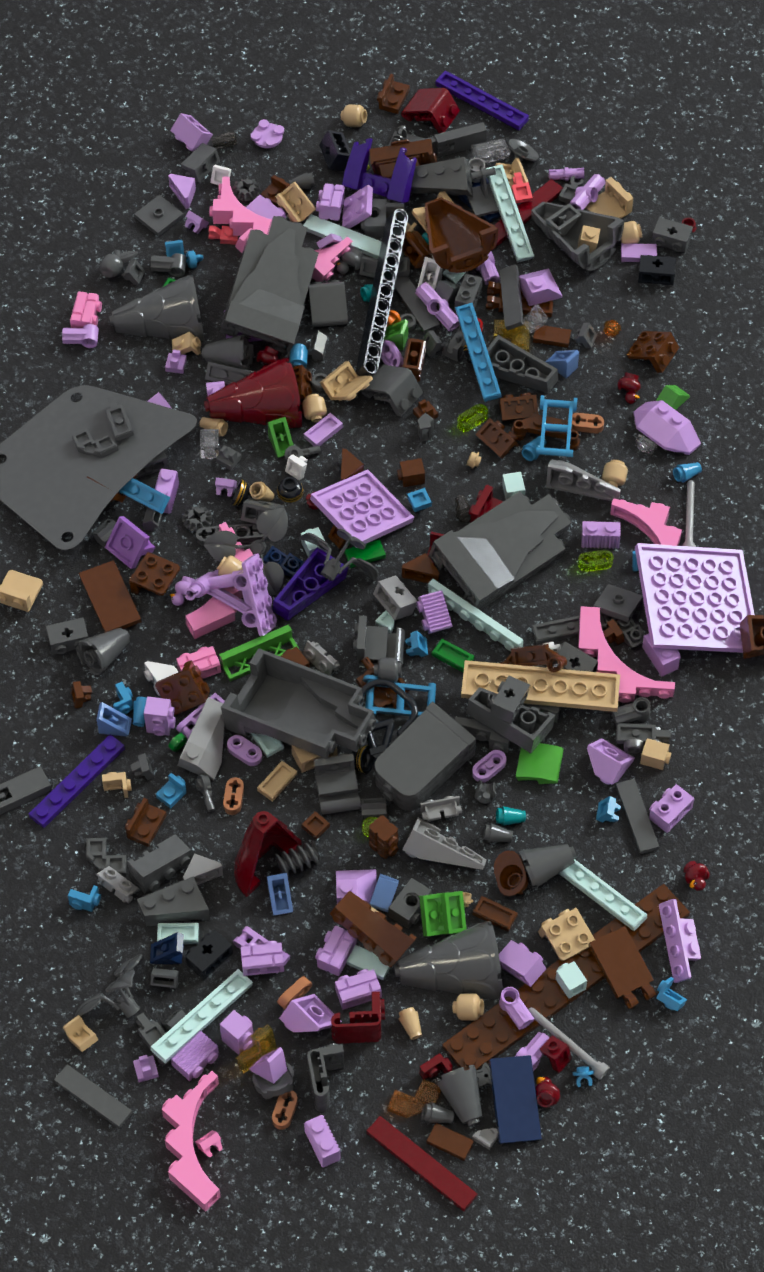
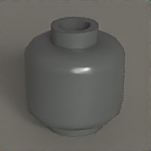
(388, 669)

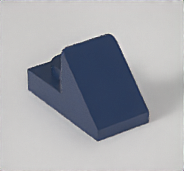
(168, 950)

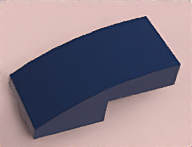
(289, 563)

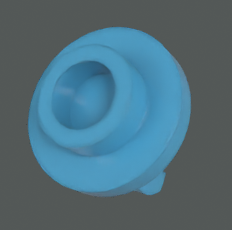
(583, 1072)

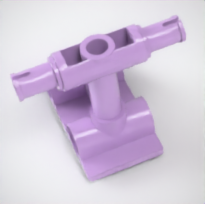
(251, 581)

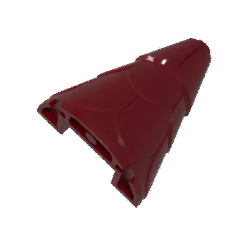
(259, 397)
(259, 838)

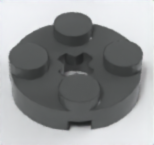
(280, 1087)

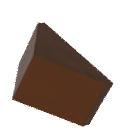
(350, 465)
(420, 570)

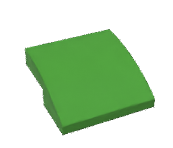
(541, 764)
(442, 913)

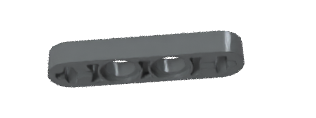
(239, 527)

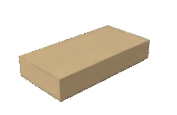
(277, 781)

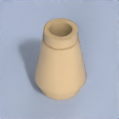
(213, 423)
(261, 492)
(410, 1021)

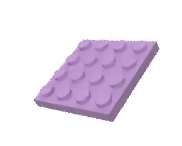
(362, 507)

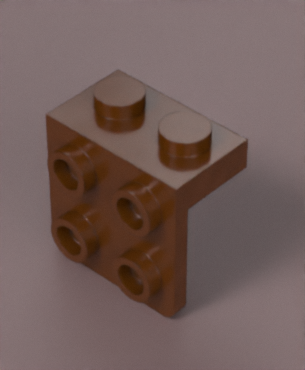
(656, 346)
(153, 575)
(184, 688)

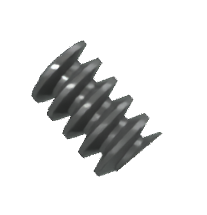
(298, 858)

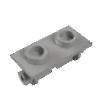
(316, 655)
(449, 805)
(113, 880)

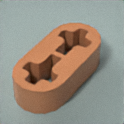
(587, 423)
(229, 795)
(295, 991)
(289, 1110)

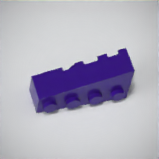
(305, 586)

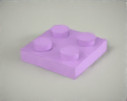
(357, 207)

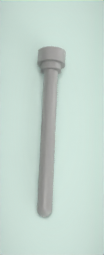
(689, 515)
(599, 1068)

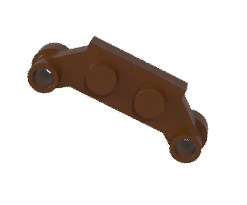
(534, 425)
(535, 656)

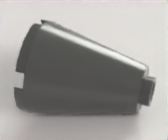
(230, 351)
(102, 649)
(546, 862)
(463, 1094)

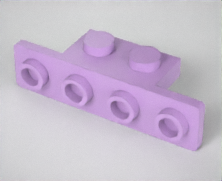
(680, 940)

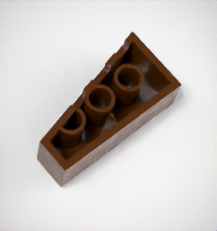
(752, 635)

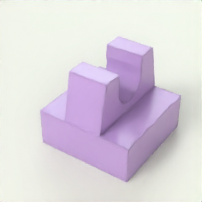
(193, 219)
(175, 362)
(228, 484)
(145, 1068)

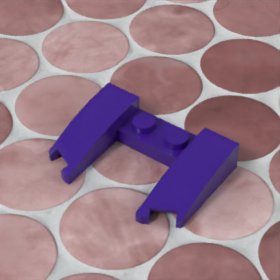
(396, 188)

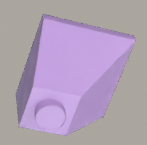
(539, 287)
(608, 761)
(358, 882)
(307, 1015)

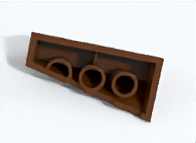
(372, 929)

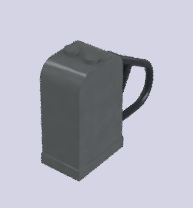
(423, 754)

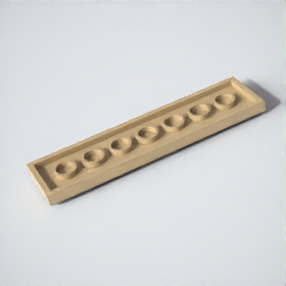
(547, 688)

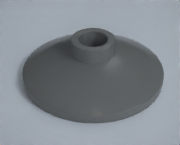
(522, 150)

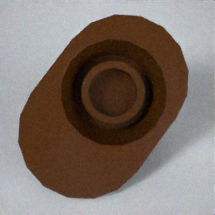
(510, 873)

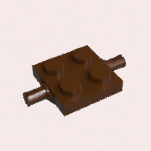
(382, 696)

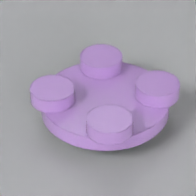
(267, 134)

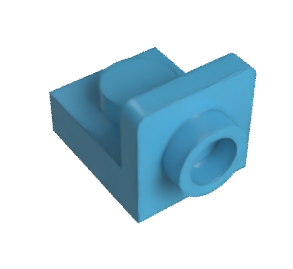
(172, 790)

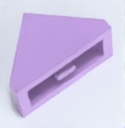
(183, 187)
(271, 1065)

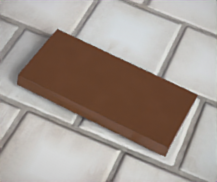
(109, 597)

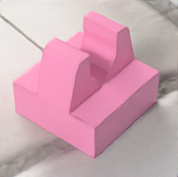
(208, 1140)

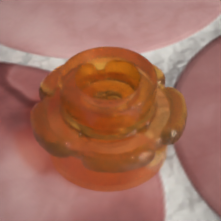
(612, 328)

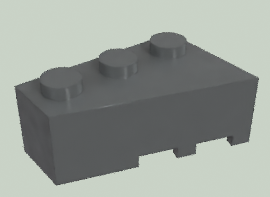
(159, 864)
(174, 904)

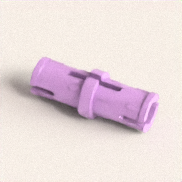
(566, 174)

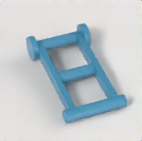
(544, 403)
(431, 689)

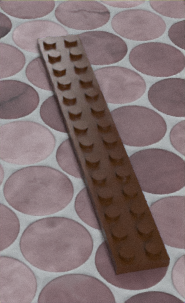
(497, 1032)

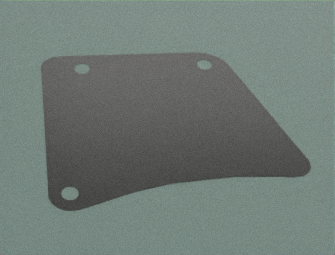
(48, 475)

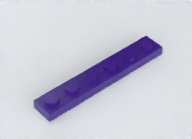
(482, 100)
(76, 781)

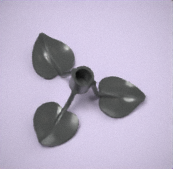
(271, 524)
(332, 566)
(125, 1000)

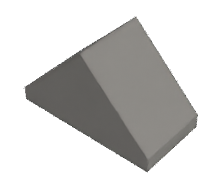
(203, 869)

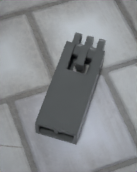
(458, 139)
(24, 789)

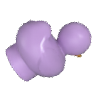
(178, 598)

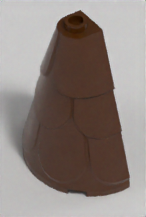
(458, 237)

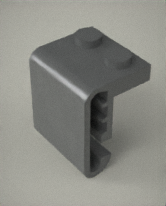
(328, 303)
(394, 386)
(377, 642)
(337, 784)
(319, 1062)

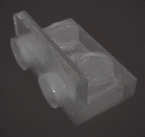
(491, 150)

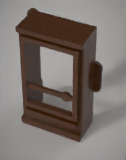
(384, 158)

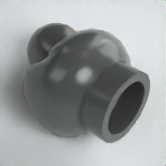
(350, 258)

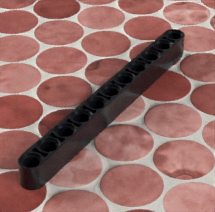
(382, 293)

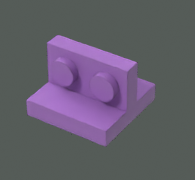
(128, 542)

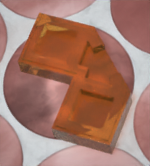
(408, 1106)

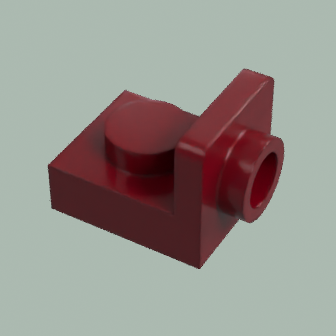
(557, 1052)
(434, 1065)

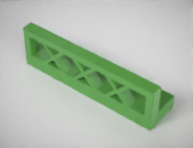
(247, 650)

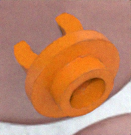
(393, 318)

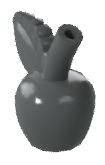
(113, 263)

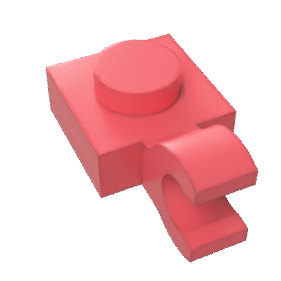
(520, 190)
(224, 234)

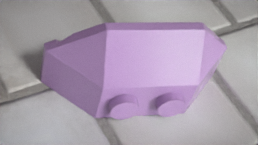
(666, 427)

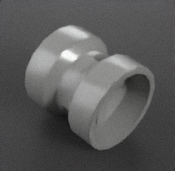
(475, 165)

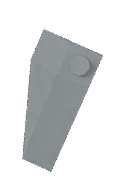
(572, 479)
(205, 744)
(428, 844)

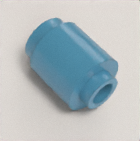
(298, 355)

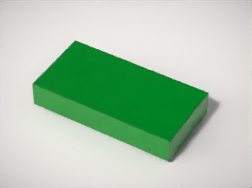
(372, 552)
(451, 655)

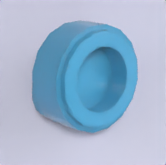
(193, 259)

